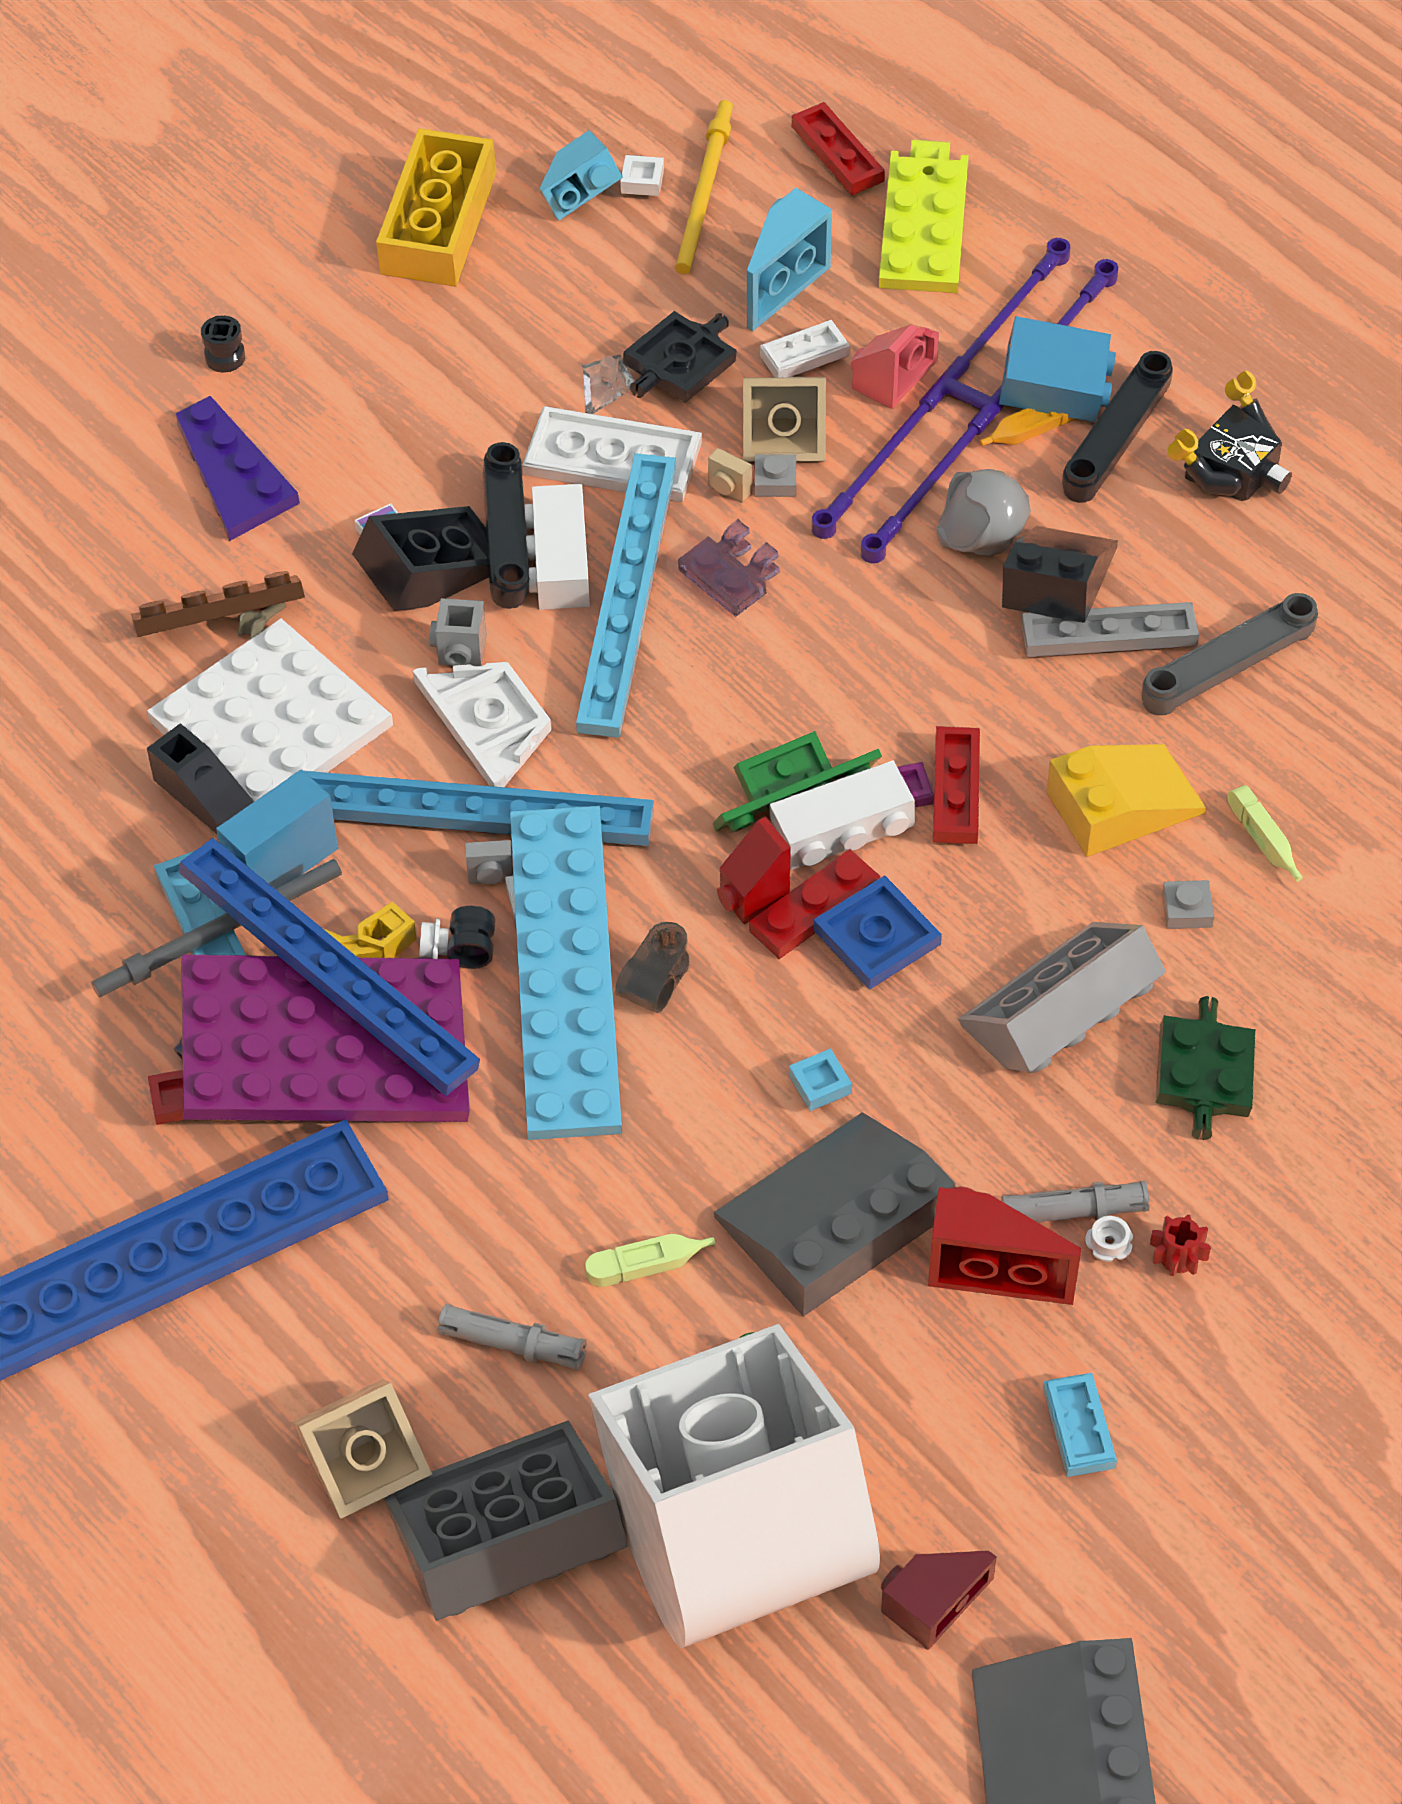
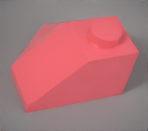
(894, 363)

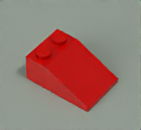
(998, 1250)

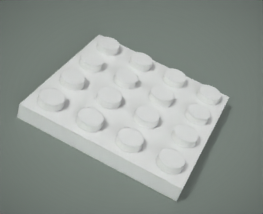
(274, 710)

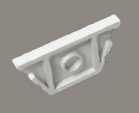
(487, 715)

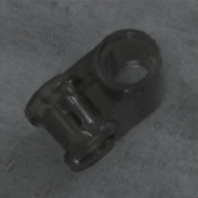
(655, 967)

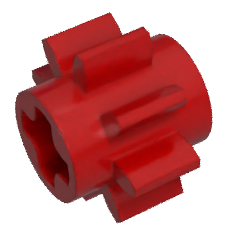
(1180, 1245)

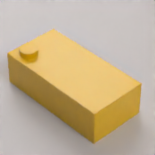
(436, 207)

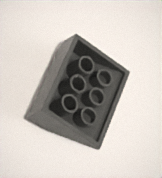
(836, 1210)
(506, 1520)
(1064, 1727)

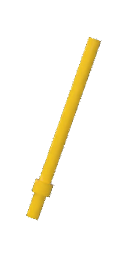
(717, 136)

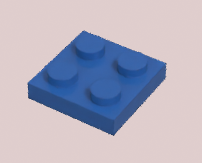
(877, 932)

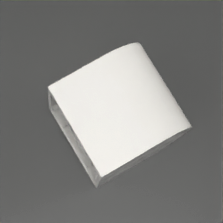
(736, 1484)

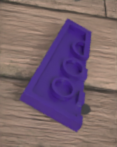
(237, 474)

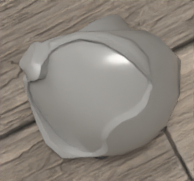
(983, 512)

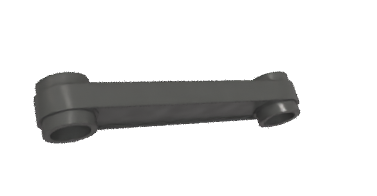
(1229, 654)

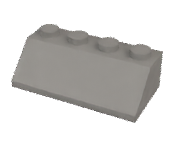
(1065, 995)

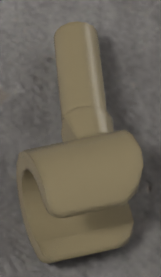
(254, 622)

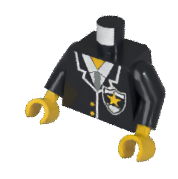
(1236, 451)

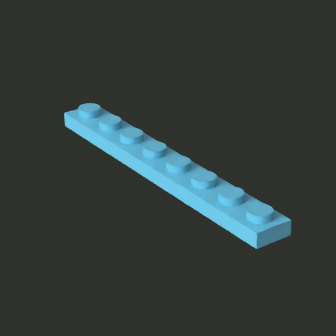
(626, 596)

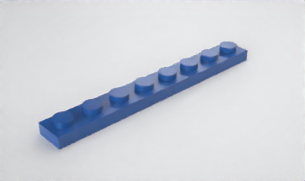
(330, 966)

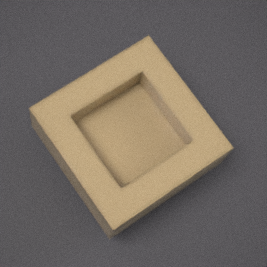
(729, 475)

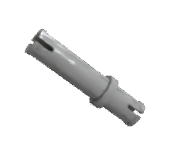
(1084, 1202)
(499, 1333)

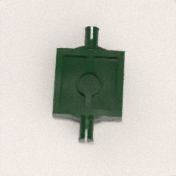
(1205, 1067)

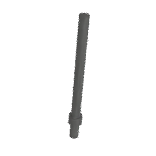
(139, 967)

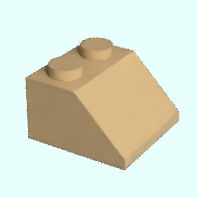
(784, 417)
(362, 1448)

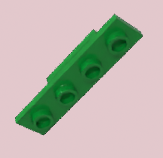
(785, 773)

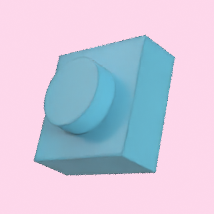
(820, 1079)

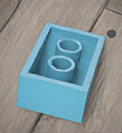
(788, 254)

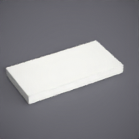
(602, 449)

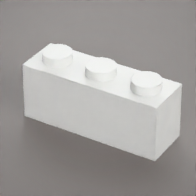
(558, 547)
(844, 814)

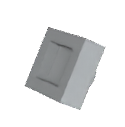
(775, 475)
(489, 861)
(1188, 904)

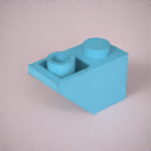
(578, 174)

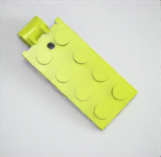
(924, 219)

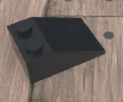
(423, 555)
(1056, 573)

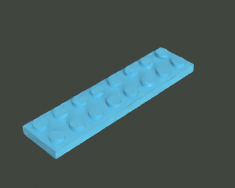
(565, 974)

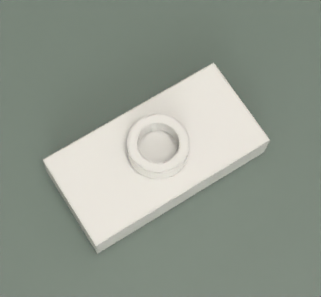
(805, 350)

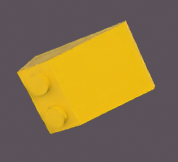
(1119, 793)

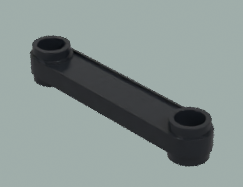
(1117, 426)
(505, 525)

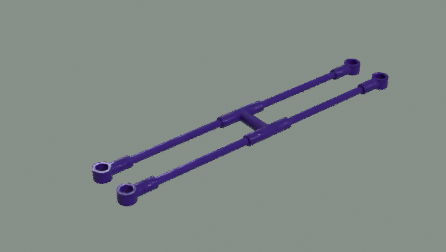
(1056, 255)

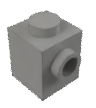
(459, 632)

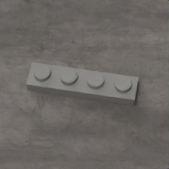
(1112, 630)

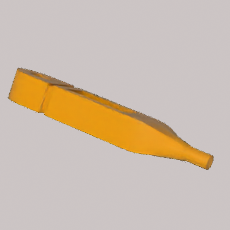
(1024, 426)

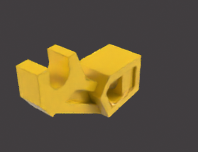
(389, 922)

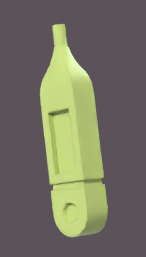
(1262, 829)
(642, 1259)

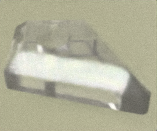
(605, 382)

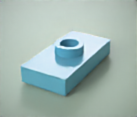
(1079, 1424)

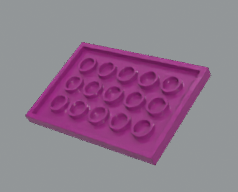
(279, 1049)

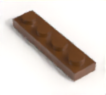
(234, 599)

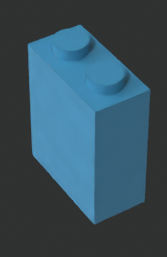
(1057, 369)
(283, 830)

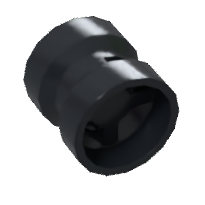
(223, 343)
(471, 936)

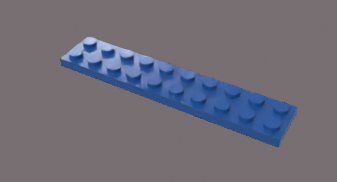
(183, 1245)

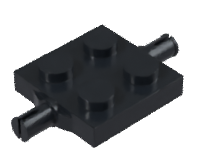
(679, 356)

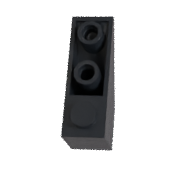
(196, 777)

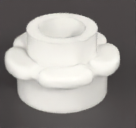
(433, 940)
(1109, 1228)

